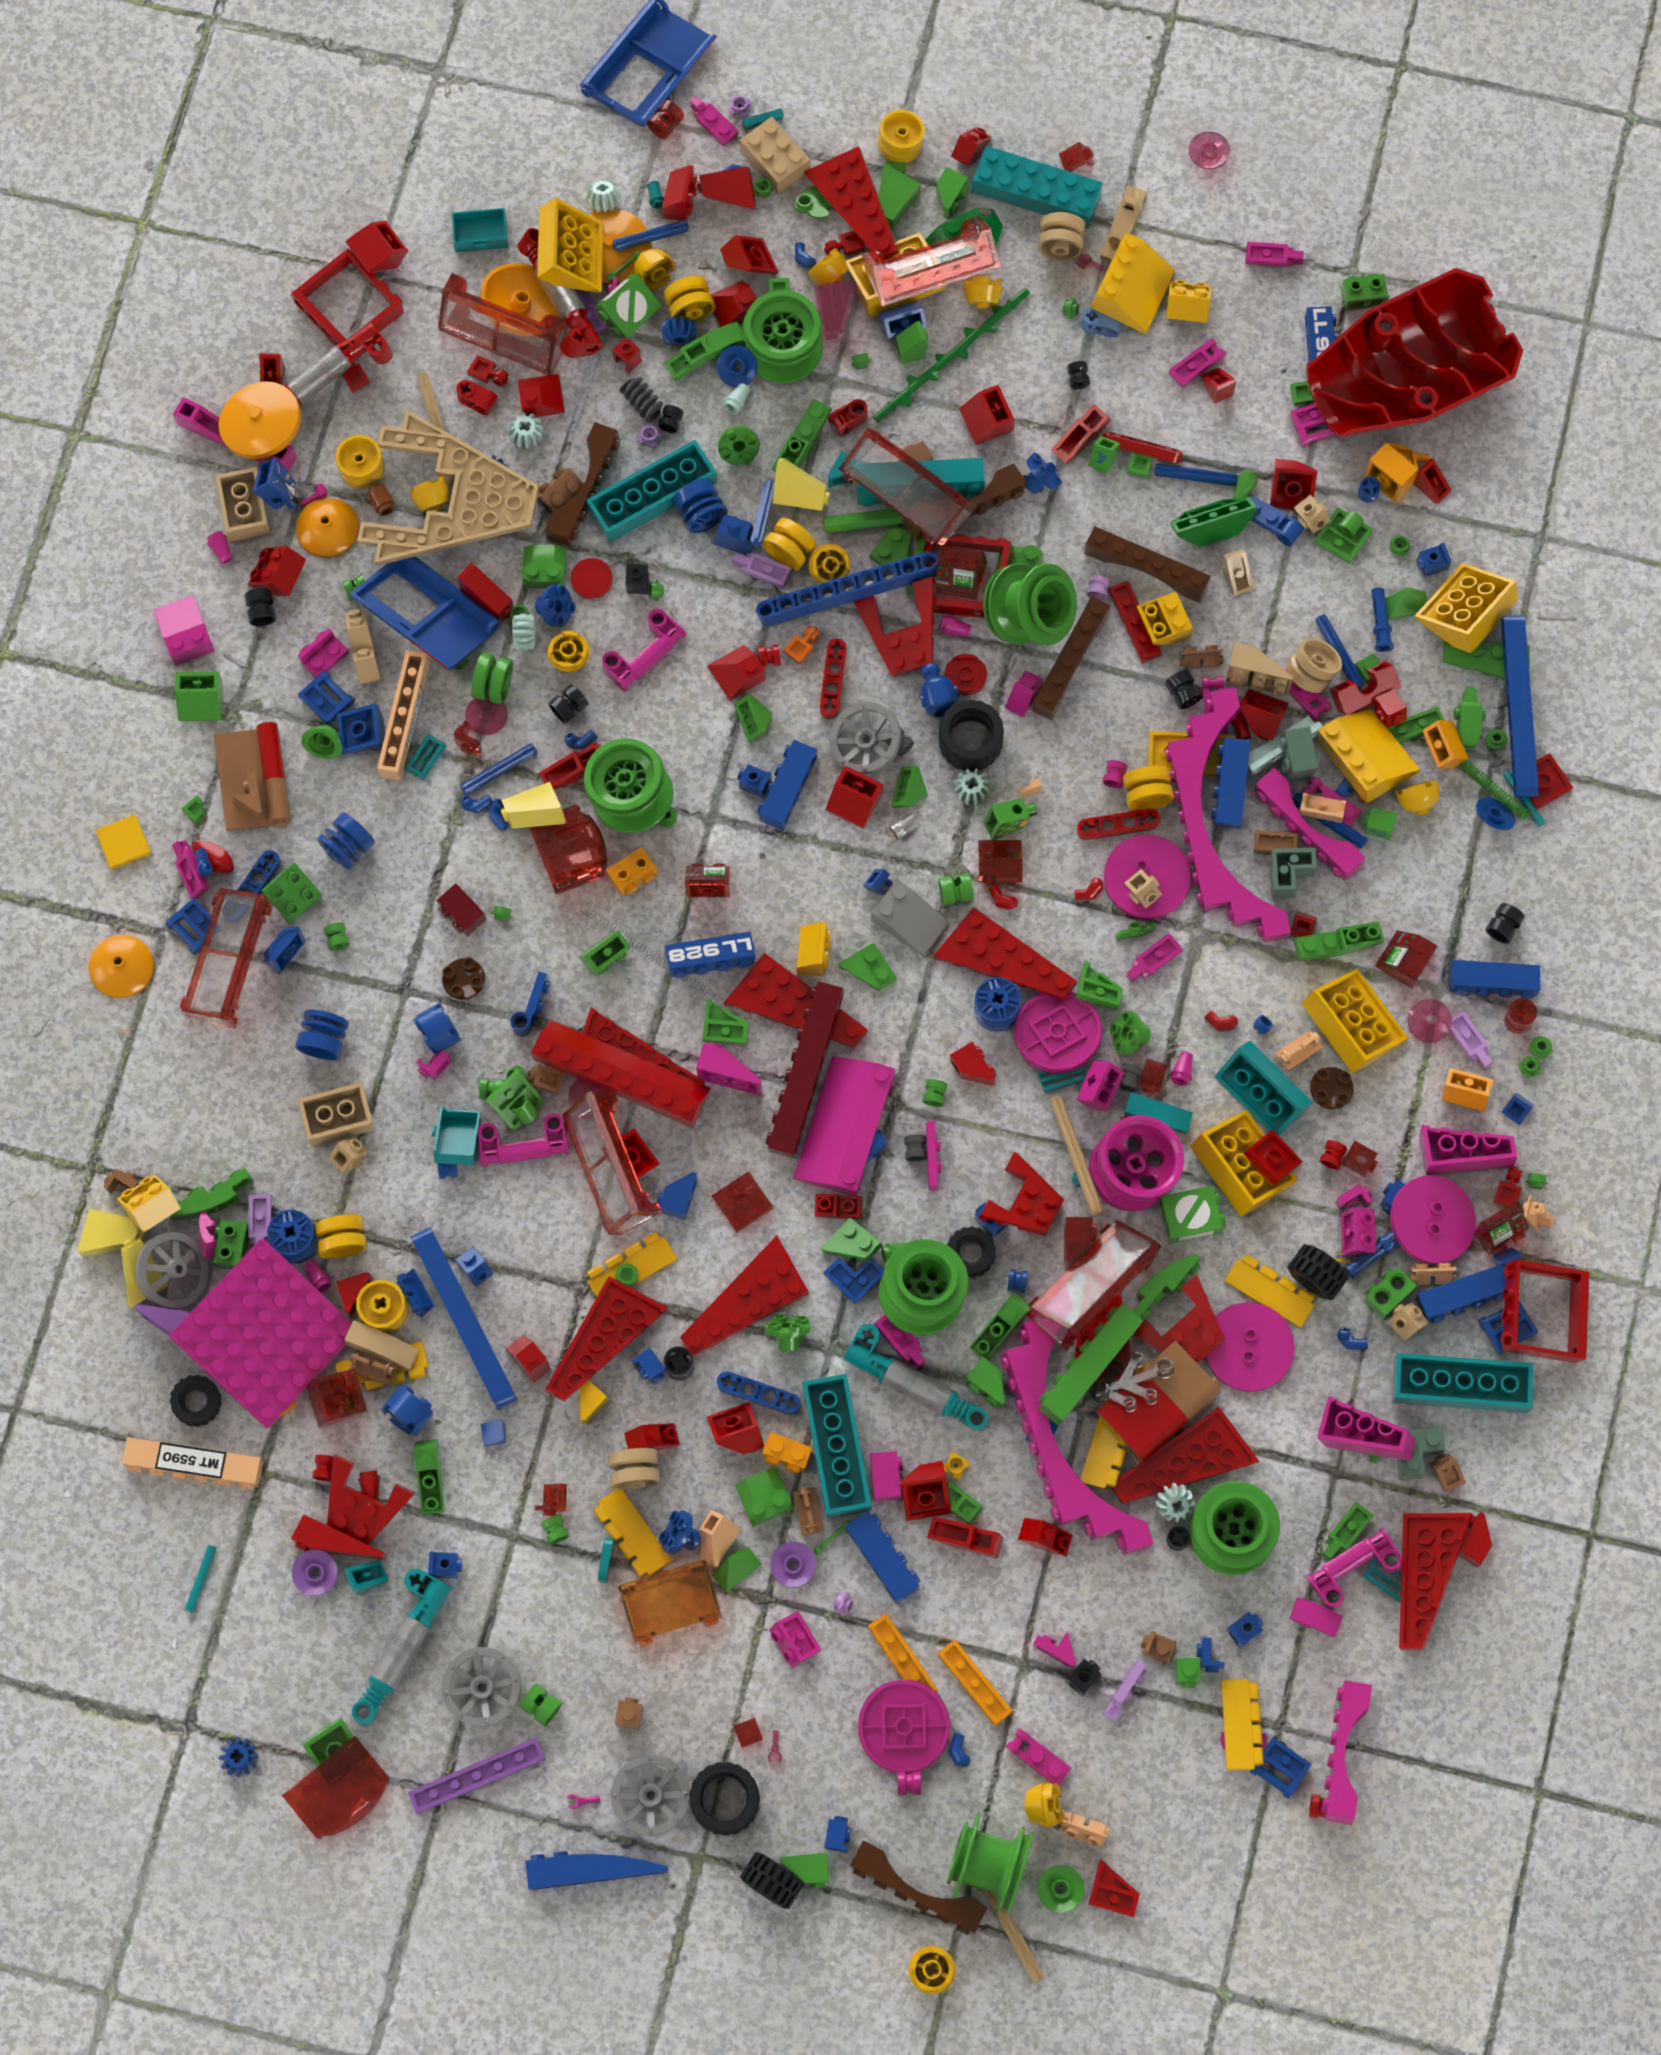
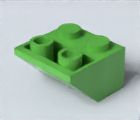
(199, 696)

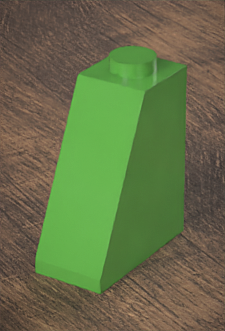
(896, 194)

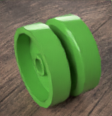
(492, 678)

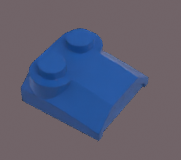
(361, 729)
(284, 948)

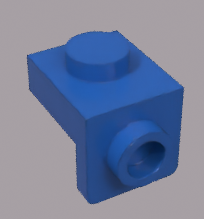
(1390, 1192)
(474, 1266)
(1203, 1651)

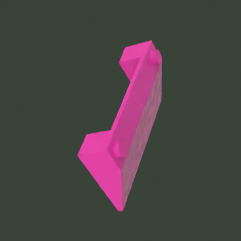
(844, 1125)

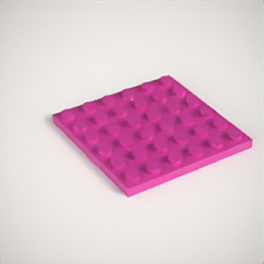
(263, 1333)

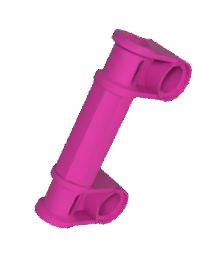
(667, 635)
(492, 1151)
(1377, 1546)

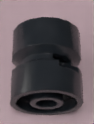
(260, 607)
(1185, 691)
(564, 710)
(1505, 922)
(679, 1363)

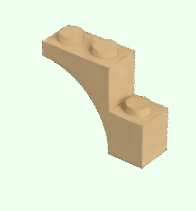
(362, 646)

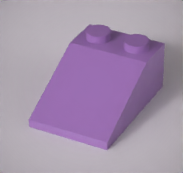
(162, 1318)

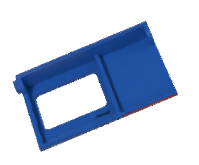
(658, 38)
(448, 631)

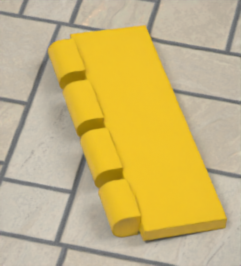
(646, 1260)
(1265, 1290)
(416, 1371)
(1103, 1456)
(637, 1535)
(1238, 1727)

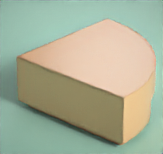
(1034, 788)

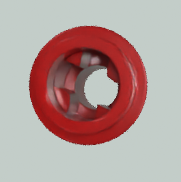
(370, 1483)

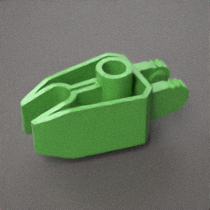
(1469, 718)

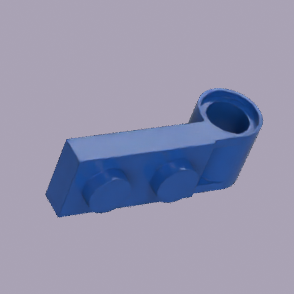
(1285, 527)
(534, 1006)

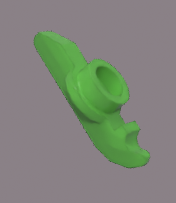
(1135, 929)

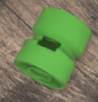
(956, 889)
(546, 1711)

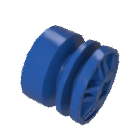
(699, 505)
(342, 844)
(992, 1014)
(322, 1034)
(296, 1248)

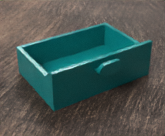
(479, 230)
(456, 1136)

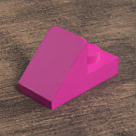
(1023, 693)
(1061, 1653)

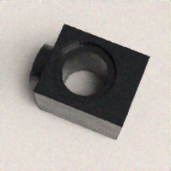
(637, 579)
(1079, 1686)

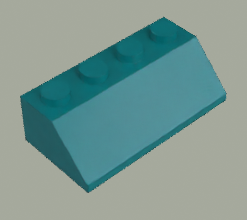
(1263, 1088)

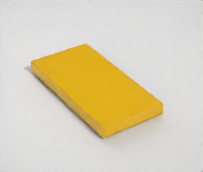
(1159, 743)

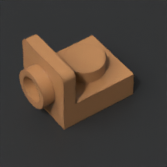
(545, 1078)
(1448, 1472)
(1158, 1647)

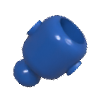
(937, 691)

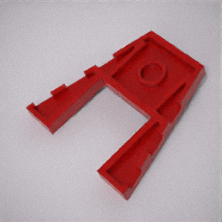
(908, 647)

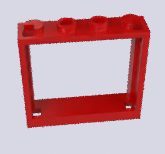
(380, 322)
(969, 607)
(1577, 1313)

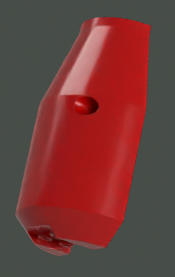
(1414, 357)

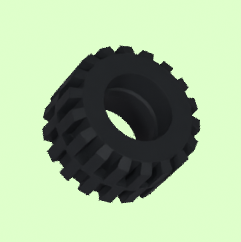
(1318, 1272)
(772, 1880)

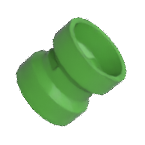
(350, 584)
(336, 936)
(488, 1087)
(934, 1093)
(555, 1529)

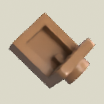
(127, 1180)

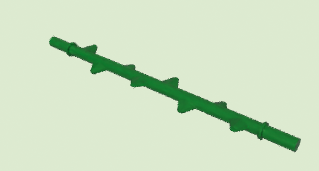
(943, 359)

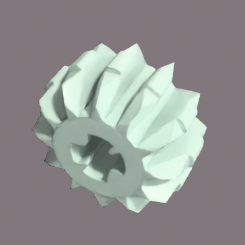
(603, 196)
(525, 430)
(523, 632)
(978, 791)
(1173, 1495)

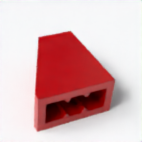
(730, 187)
(485, 592)
(529, 1358)

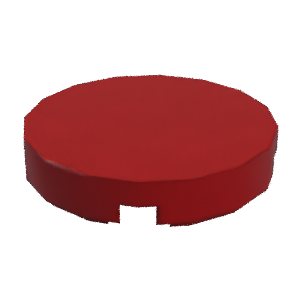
(591, 578)
(966, 673)

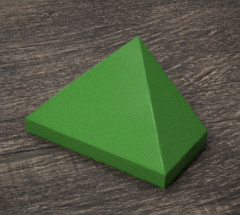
(1405, 603)
(753, 716)
(909, 787)
(736, 1569)

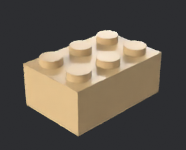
(774, 155)
(241, 508)
(336, 1114)

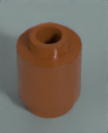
(381, 499)

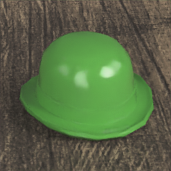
(322, 742)

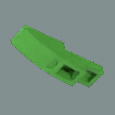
(704, 349)
(806, 434)
(1339, 942)
(216, 1200)
(1168, 1279)

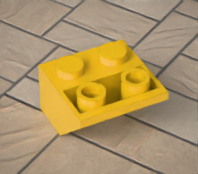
(1188, 301)
(1165, 620)
(812, 949)
(149, 1203)

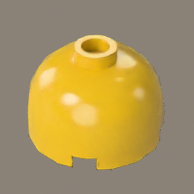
(654, 268)
(1419, 797)

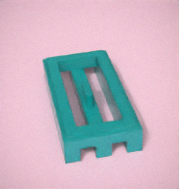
(757, 120)
(416, 772)
(1081, 1078)
(1381, 1586)

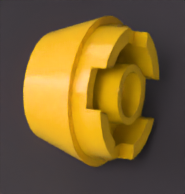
(829, 269)
(982, 291)
(431, 495)
(829, 563)
(568, 651)
(1043, 1805)
(931, 1970)

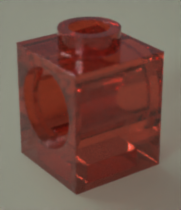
(1360, 1150)

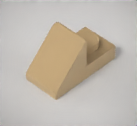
(1238, 572)

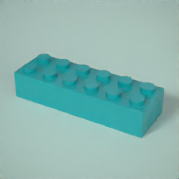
(1035, 185)
(962, 474)
(648, 491)
(1462, 1382)
(836, 1446)

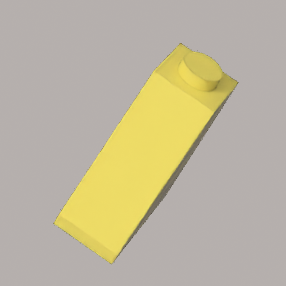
(798, 488)
(533, 808)
(106, 1233)
(129, 1256)

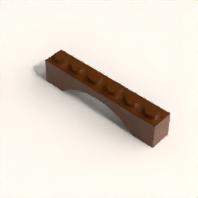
(1005, 485)
(565, 521)
(1117, 550)
(1069, 659)
(961, 1911)

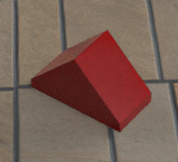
(271, 367)
(1219, 384)
(1432, 482)
(350, 1288)

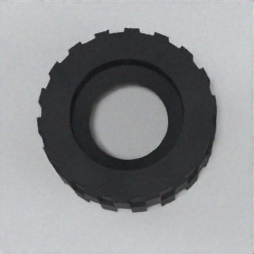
(983, 1240)
(187, 1385)

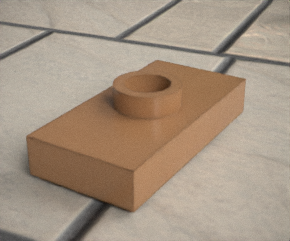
(1267, 840)

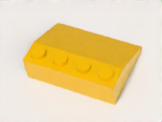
(569, 247)
(1133, 284)
(864, 288)
(1468, 606)
(1366, 753)
(1354, 1020)
(1222, 1155)

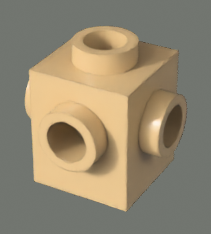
(1312, 514)
(1143, 888)
(348, 1154)
(1407, 1321)

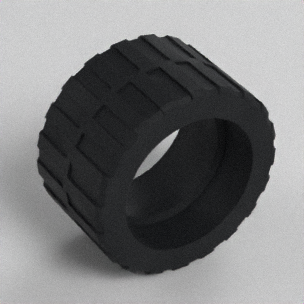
(971, 711)
(713, 1772)

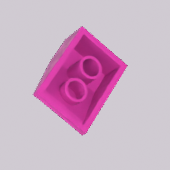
(183, 630)
(723, 1069)

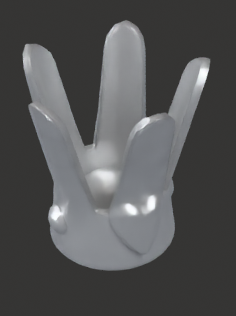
(898, 827)

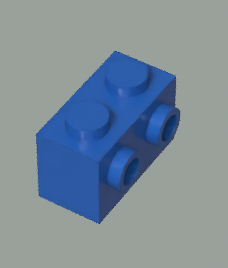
(899, 318)

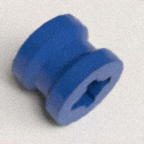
(1373, 486)
(447, 1170)
(1017, 1280)

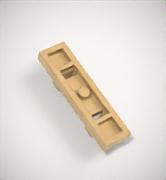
(1123, 221)

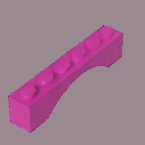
(206, 424)
(1339, 855)
(1341, 1798)

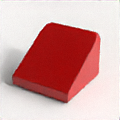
(1302, 924)

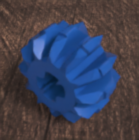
(679, 330)
(242, 1748)

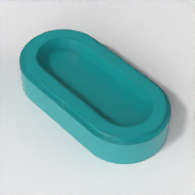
(606, 1558)

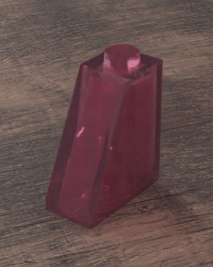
(833, 305)

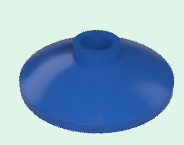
(727, 366)
(1495, 813)

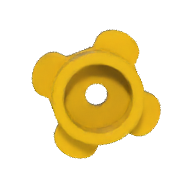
(955, 1459)

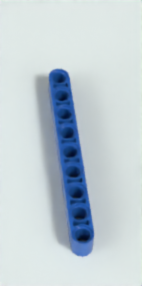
(837, 587)
(1519, 706)
(464, 1318)

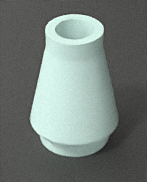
(735, 400)

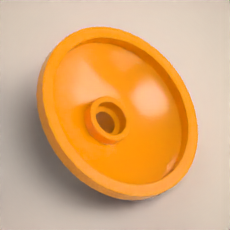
(328, 538)
(130, 975)

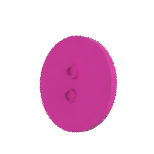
(1156, 858)
(1057, 1033)
(1433, 1219)
(1255, 1347)
(904, 1726)

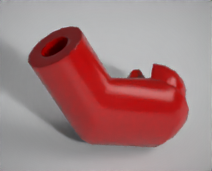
(1092, 891)
(1002, 901)
(1221, 1024)

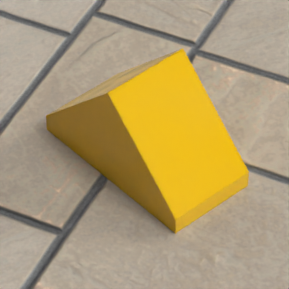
(591, 1401)

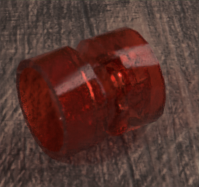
(665, 119)
(1520, 1015)

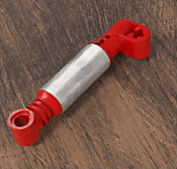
(582, 337)
(338, 361)

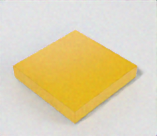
(123, 842)

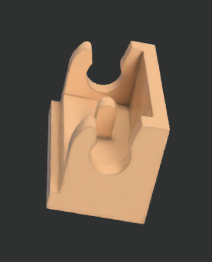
(1322, 808)

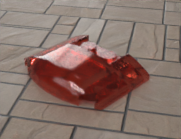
(571, 851)
(338, 1790)

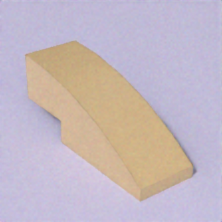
(381, 1345)

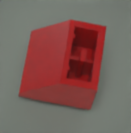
(679, 194)
(377, 247)
(987, 415)
(277, 570)
(854, 797)

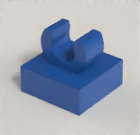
(876, 880)

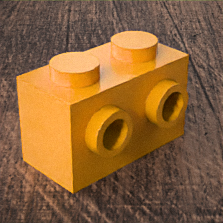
(1445, 744)
(632, 872)
(1467, 1089)
(787, 1453)

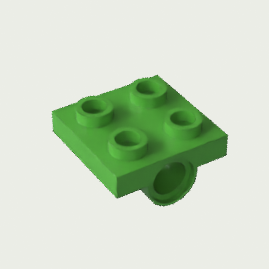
(1344, 534)
(291, 892)
(515, 1101)

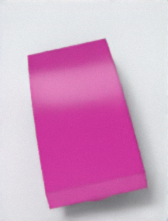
(206, 1235)
(1315, 1616)

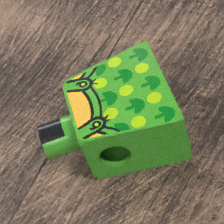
(1008, 817)

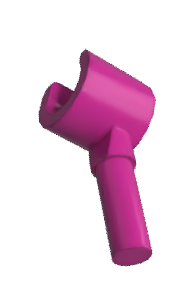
(320, 492)
(583, 1800)

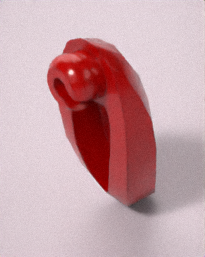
(218, 857)

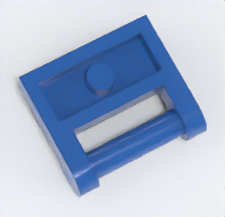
(321, 702)
(197, 918)
(1526, 1328)
(1286, 1762)

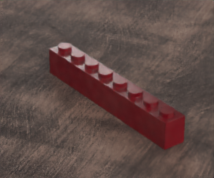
(805, 1069)

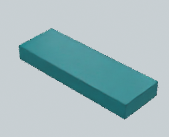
(1174, 1117)

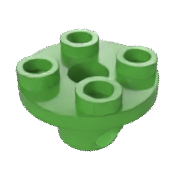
(738, 445)
(1129, 1033)
(788, 1331)

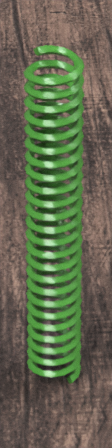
(1511, 807)

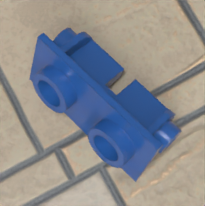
(418, 1296)

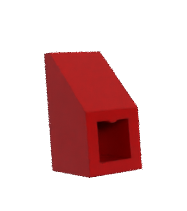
(970, 145)
(971, 1066)
(652, 1436)
(1045, 1536)
(1477, 1541)

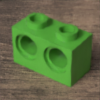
(1393, 1296)

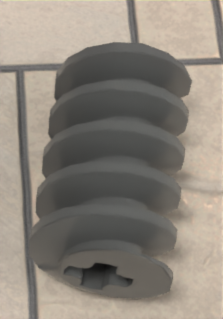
(642, 399)

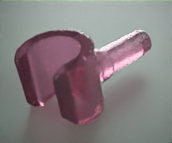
(1085, 260)
(775, 1748)

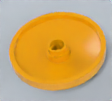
(617, 225)
(517, 290)
(259, 420)

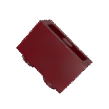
(461, 910)

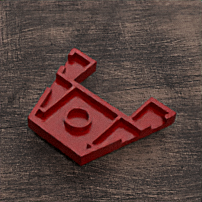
(1034, 1205)
(1196, 1332)
(357, 1512)

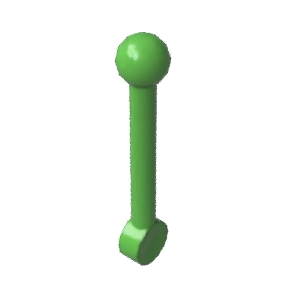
(611, 275)
(818, 1549)

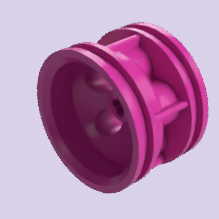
(1153, 1138)

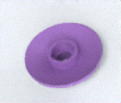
(789, 1553)
(303, 1569)

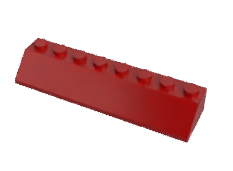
(620, 1073)

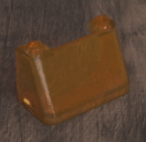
(670, 1601)

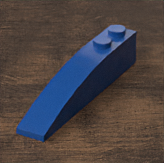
(585, 1868)

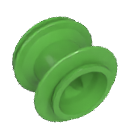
(787, 313)
(1030, 604)
(615, 773)
(911, 1309)
(1255, 1507)
(990, 1863)

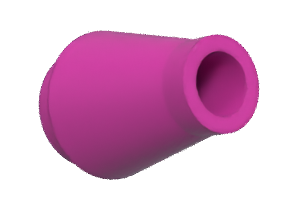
(219, 545)
(952, 626)
(1182, 1070)
(317, 1276)

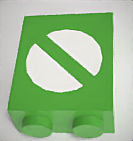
(628, 306)
(1192, 1214)

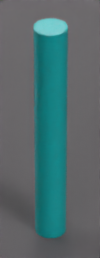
(1526, 802)
(199, 1581)

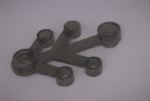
(1128, 1381)

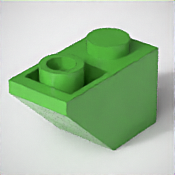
(950, 190)
(912, 343)
(987, 1380)

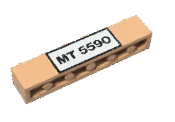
(403, 715)
(192, 1462)

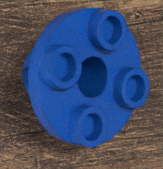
(1041, 474)
(555, 605)
(679, 1533)

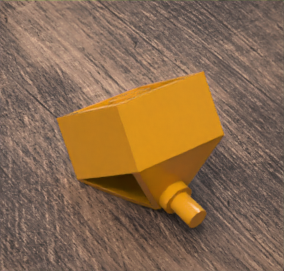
(1395, 469)

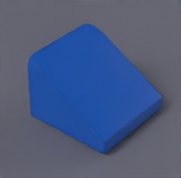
(1517, 1108)
(1506, 1256)
(493, 1432)

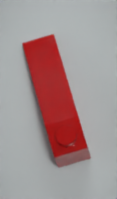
(317, 1536)

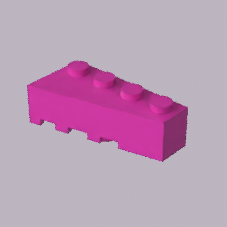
(1464, 1151)
(1361, 1432)

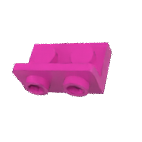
(322, 653)
(1358, 1231)
(794, 1639)

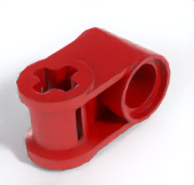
(477, 398)
(846, 420)

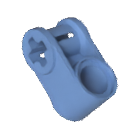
(1101, 323)

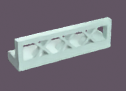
(1270, 752)

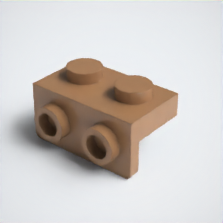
(560, 489)

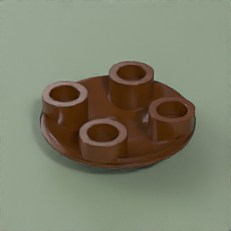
(463, 978)
(1331, 1087)

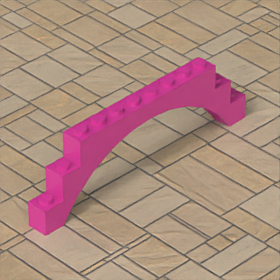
(1214, 881)
(1067, 1493)

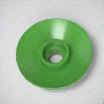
(1063, 1876)

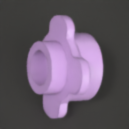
(739, 100)
(646, 430)
(843, 1603)

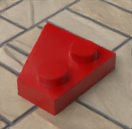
(1112, 1892)

